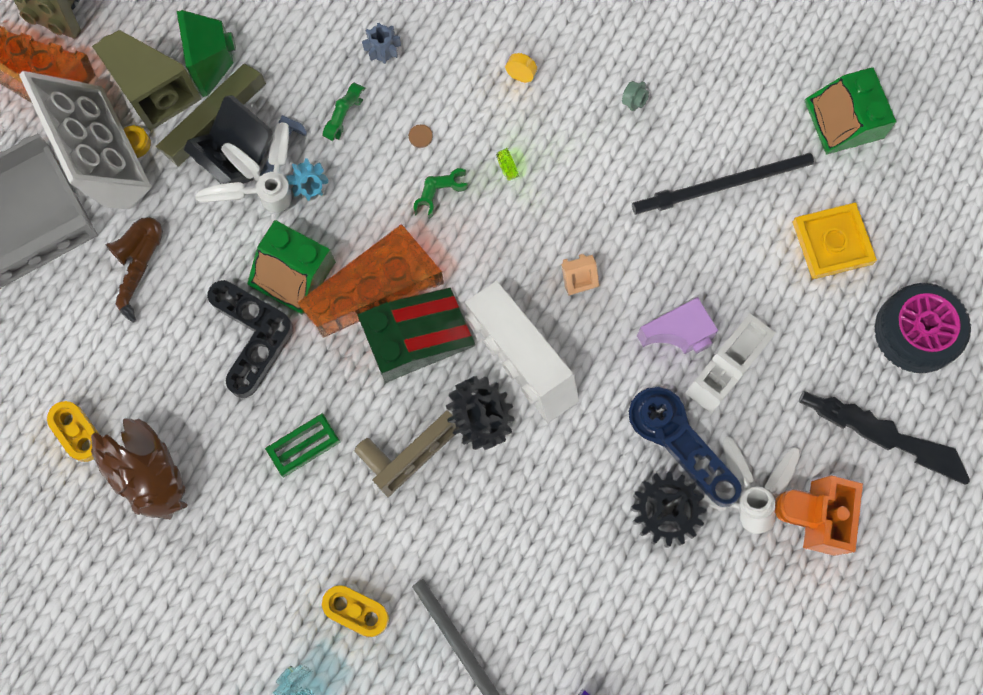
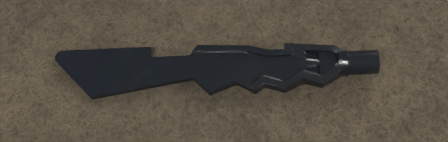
(885, 434)

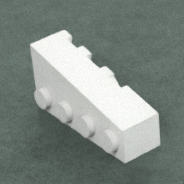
(523, 350)

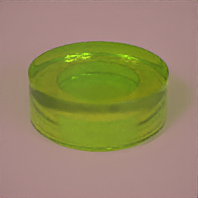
(507, 164)

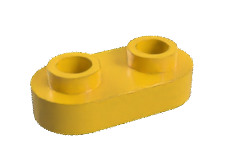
(74, 434)
(355, 612)

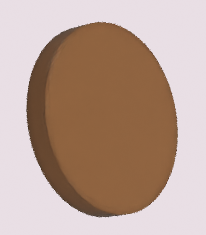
(420, 136)

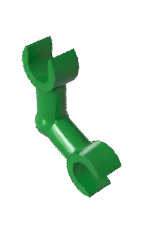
(334, 127)
(437, 182)

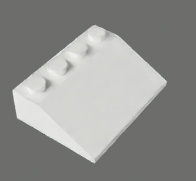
(88, 139)

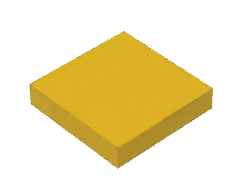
(834, 241)

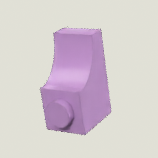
(684, 327)

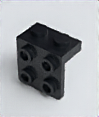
(235, 126)

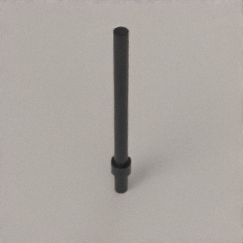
(665, 199)

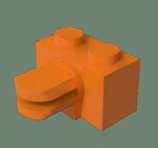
(827, 512)

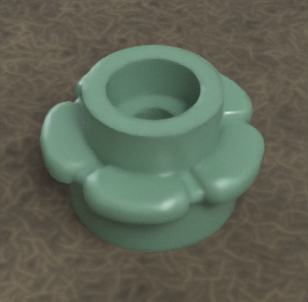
(635, 95)

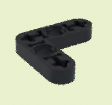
(260, 326)

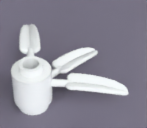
(270, 187)
(756, 503)

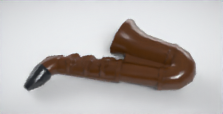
(138, 243)

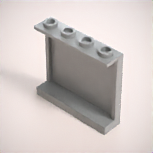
(37, 210)

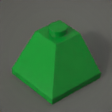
(205, 49)

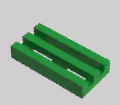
(308, 456)

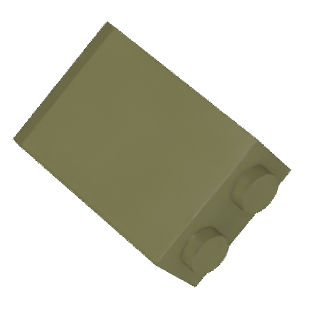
(149, 79)

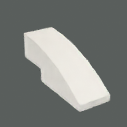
(730, 363)

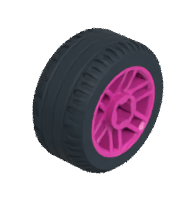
(922, 328)

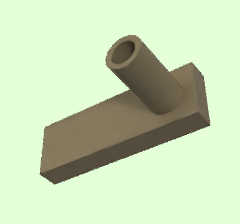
(394, 473)

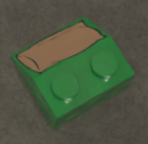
(851, 111)
(289, 265)

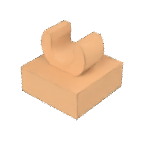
(580, 274)

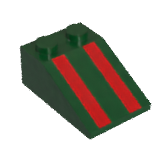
(415, 332)

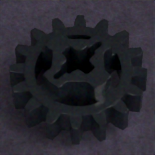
(480, 413)
(680, 521)

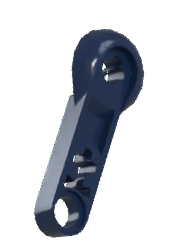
(680, 439)

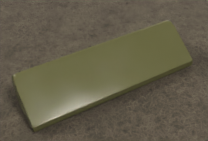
(241, 84)

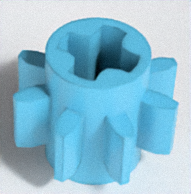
(299, 179)

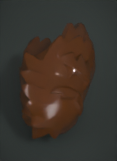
(141, 471)

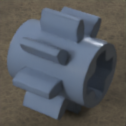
(381, 43)

